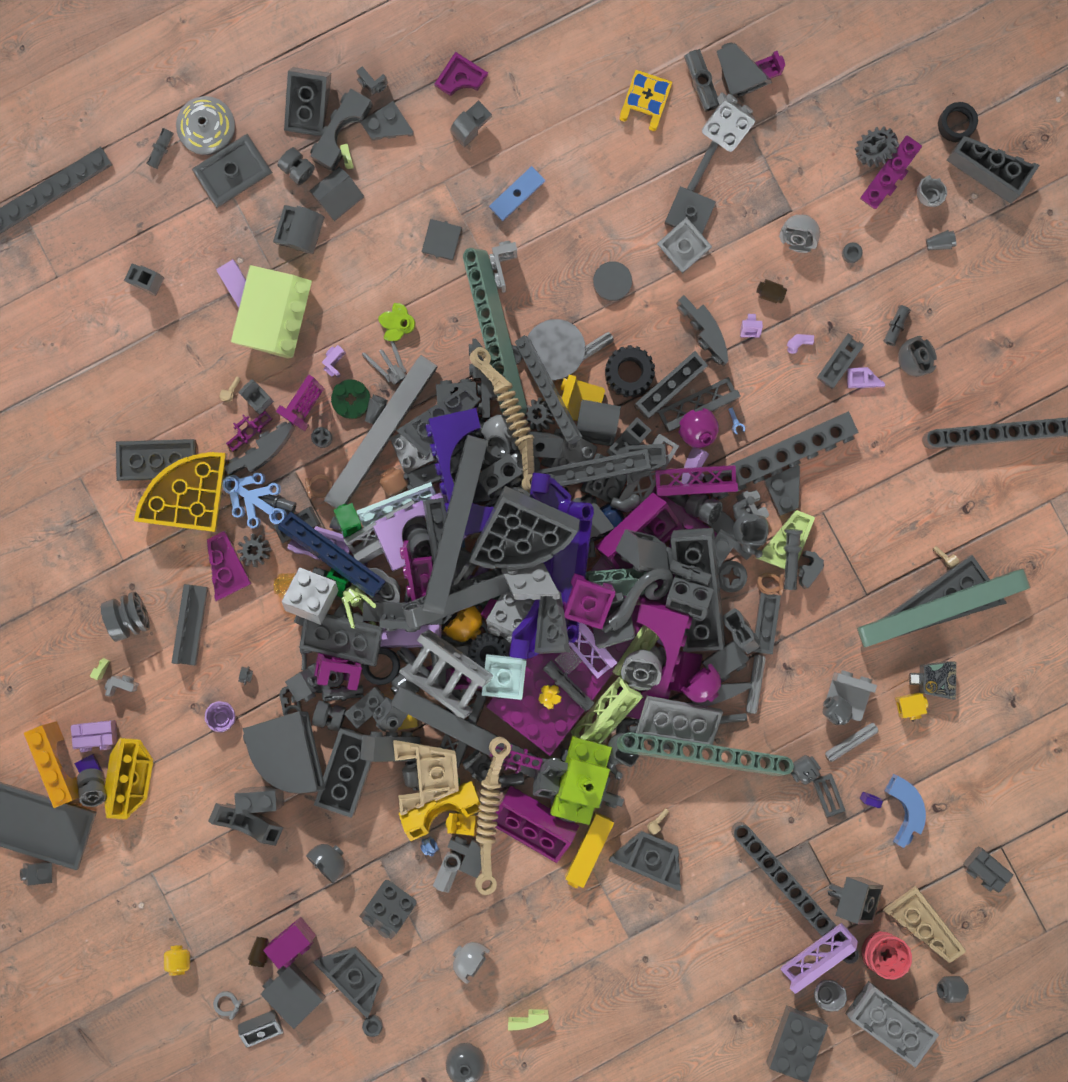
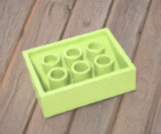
(271, 311)

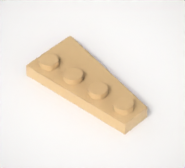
(920, 918)

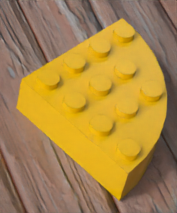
(185, 493)

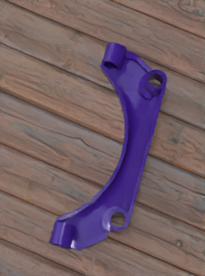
(562, 564)

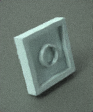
(507, 678)

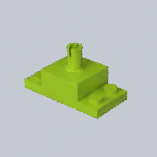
(583, 782)

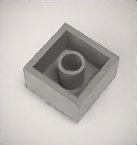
(310, 596)

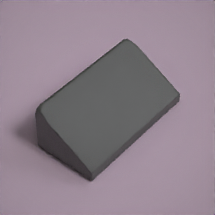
(260, 1028)

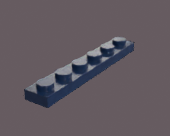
(331, 554)

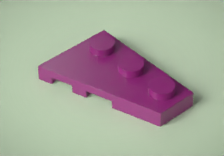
(226, 567)

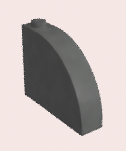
(286, 753)

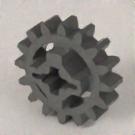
(877, 146)

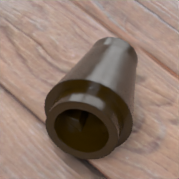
(257, 956)

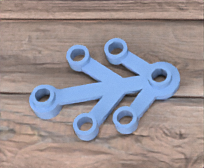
(252, 498)

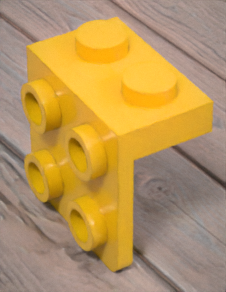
(576, 391)

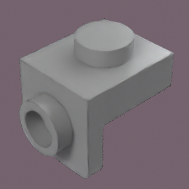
(124, 682)

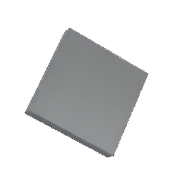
(684, 245)

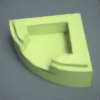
(347, 156)
(99, 672)

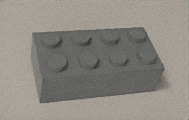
(344, 774)

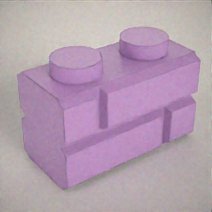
(94, 734)

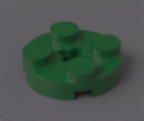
(343, 407)

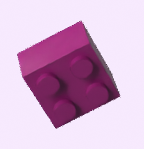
(289, 943)

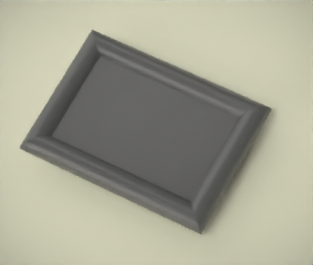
(232, 170)

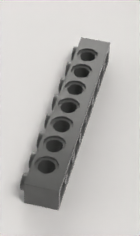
(843, 423)

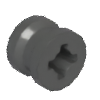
(319, 435)

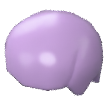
(220, 716)

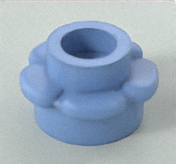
(429, 846)

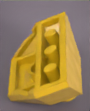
(127, 778)

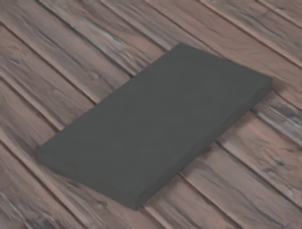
(39, 830)

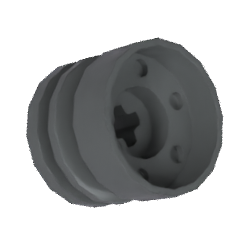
(125, 616)

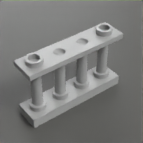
(461, 664)

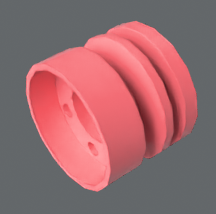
(894, 963)

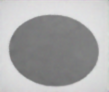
(558, 346)

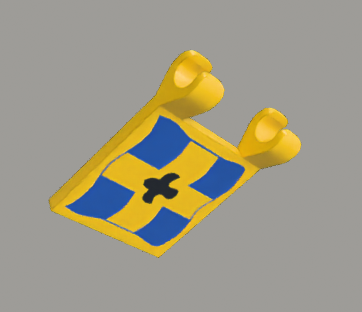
(647, 96)

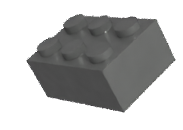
(796, 1044)

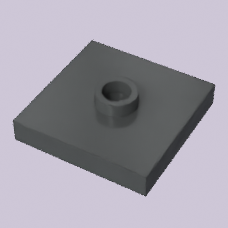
(690, 205)

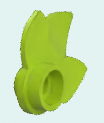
(394, 321)

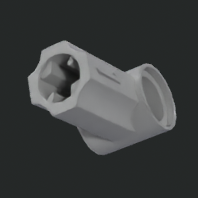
(447, 872)

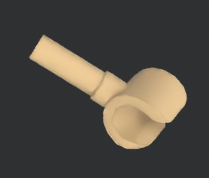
(227, 396)
(949, 561)
(653, 826)

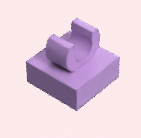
(751, 327)

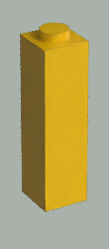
(589, 850)

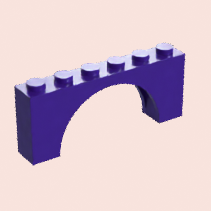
(445, 435)

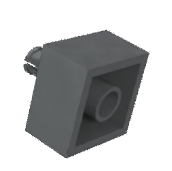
(857, 899)

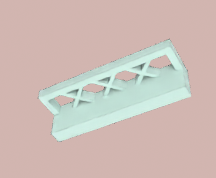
(378, 510)

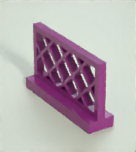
(302, 402)

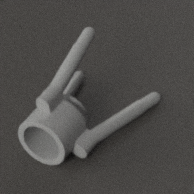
(395, 373)

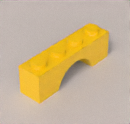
(418, 821)

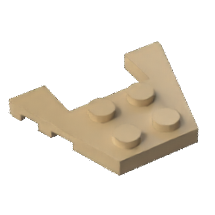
(435, 773)

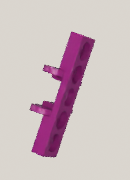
(251, 425)
(520, 762)

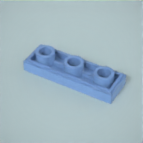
(525, 185)

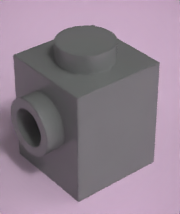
(303, 685)

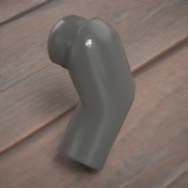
(626, 505)

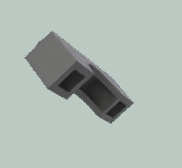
(353, 108)

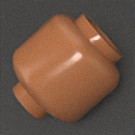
(393, 482)

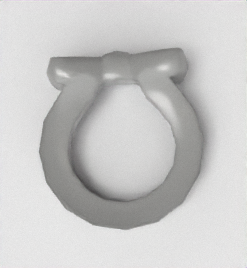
(237, 1003)

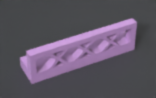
(603, 653)
(823, 964)

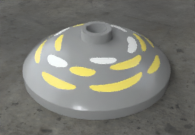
(213, 134)

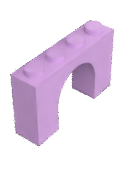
(390, 531)

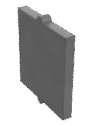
(441, 239)

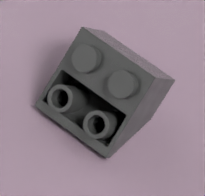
(642, 551)

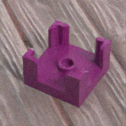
(588, 602)
(326, 663)

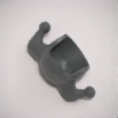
(749, 528)
(617, 756)

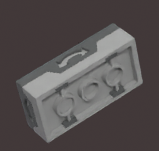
(892, 1024)

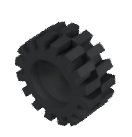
(485, 640)

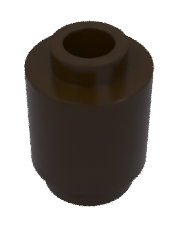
(771, 291)

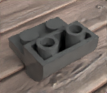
(299, 228)
(598, 422)

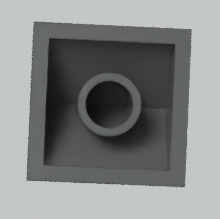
(337, 193)

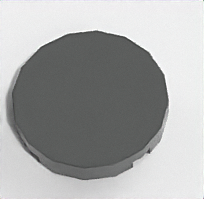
(612, 281)

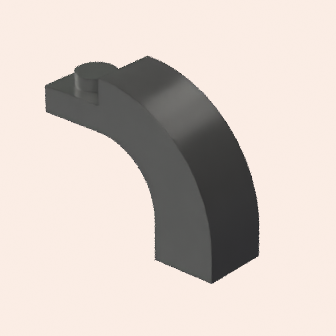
(252, 824)

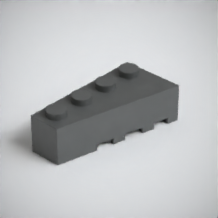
(993, 168)

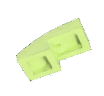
(535, 1017)

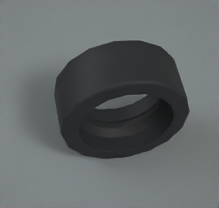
(962, 107)
(385, 680)

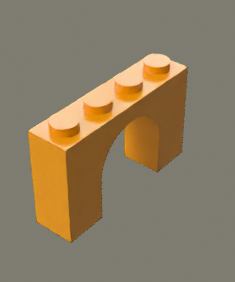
(42, 745)

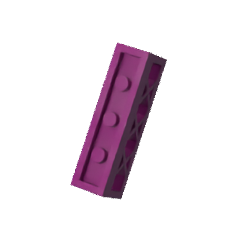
(696, 488)

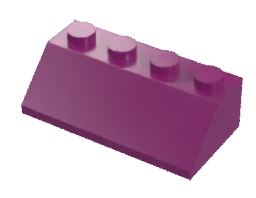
(651, 518)
(534, 825)

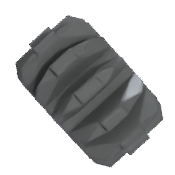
(533, 417)
(254, 558)

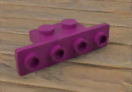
(893, 170)
(417, 571)

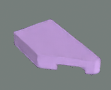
(862, 378)

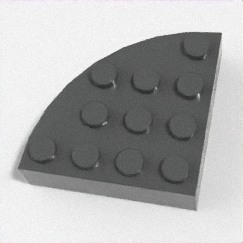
(522, 533)

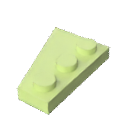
(774, 552)

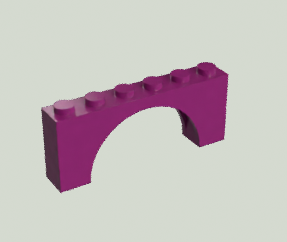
(670, 628)

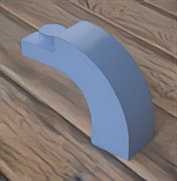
(913, 808)

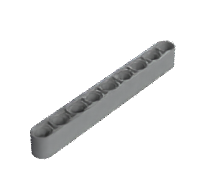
(381, 432)

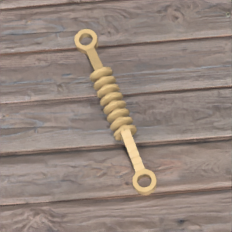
(502, 387)
(488, 815)

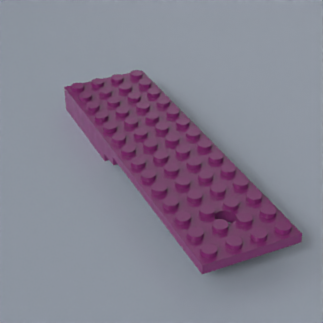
(549, 726)

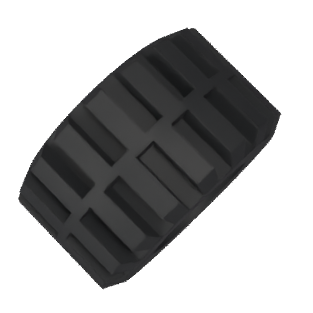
(635, 355)

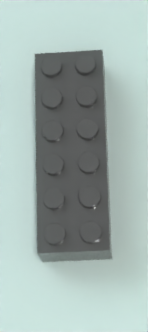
(698, 549)

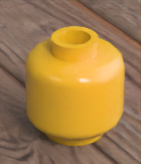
(176, 960)

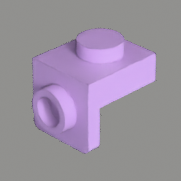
(333, 355)

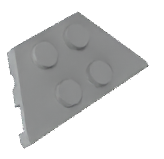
(530, 583)

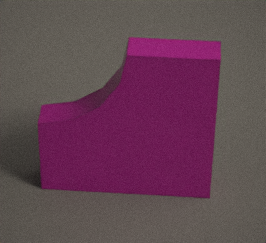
(460, 74)

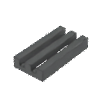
(816, 784)

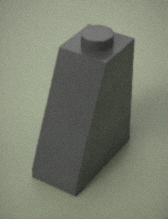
(741, 71)

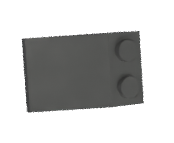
(306, 100)

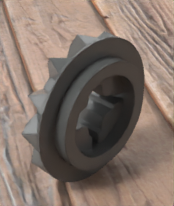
(738, 570)

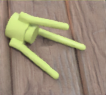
(353, 596)

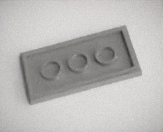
(679, 720)

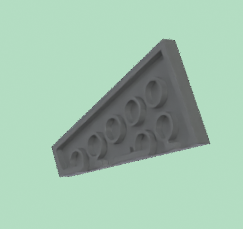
(959, 577)

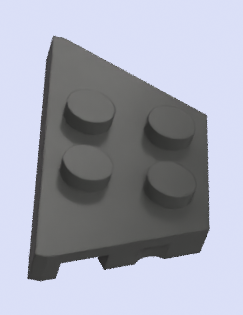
(650, 858)
(352, 976)

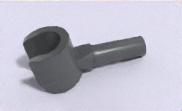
(304, 658)

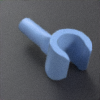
(735, 421)

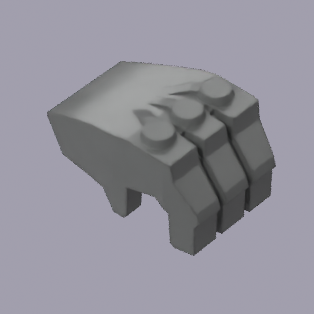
(809, 573)
(478, 765)

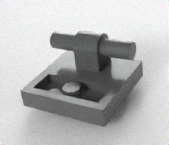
(605, 488)

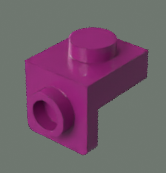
(772, 65)

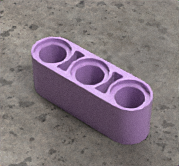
(233, 280)

